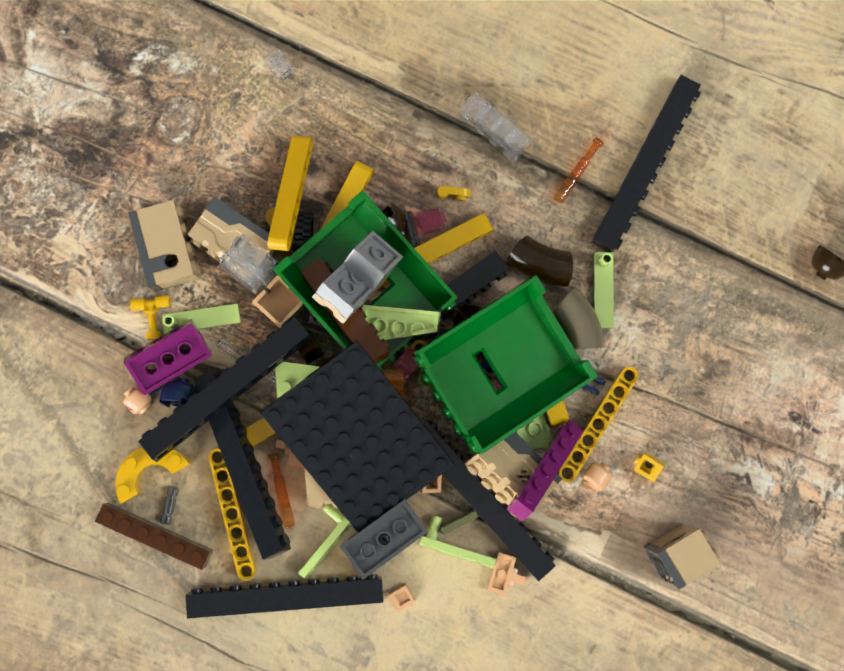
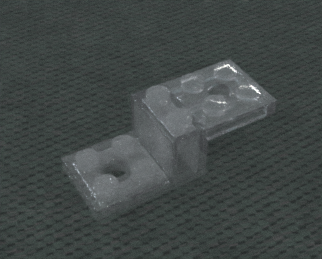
(249, 265)

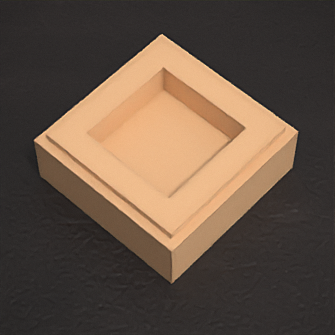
(402, 597)

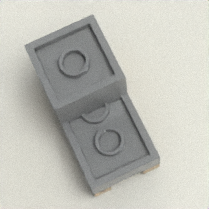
(358, 277)

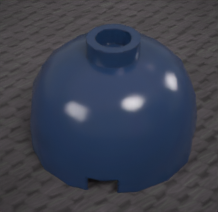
(177, 392)

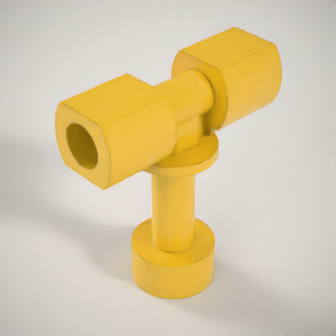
(151, 307)

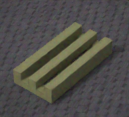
(463, 519)

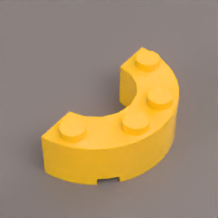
(135, 464)

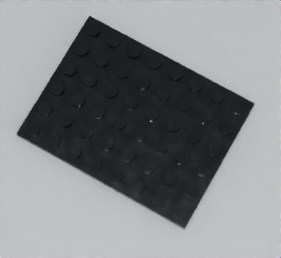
(357, 436)

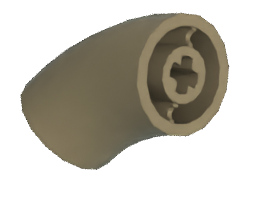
(579, 321)

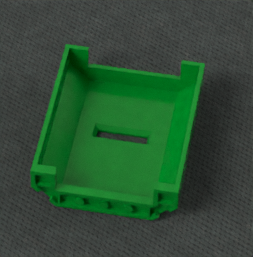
(412, 280)
(524, 352)

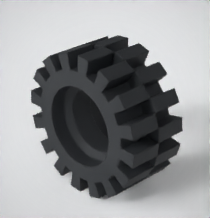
(304, 227)

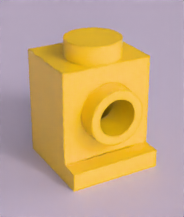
(649, 472)

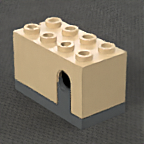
(161, 240)
(682, 555)

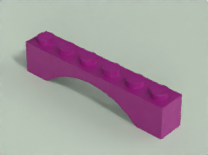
(545, 472)

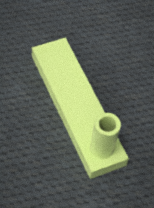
(603, 288)
(204, 318)
(430, 541)
(329, 543)

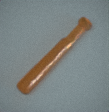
(574, 176)
(283, 499)

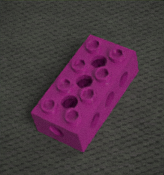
(166, 369)

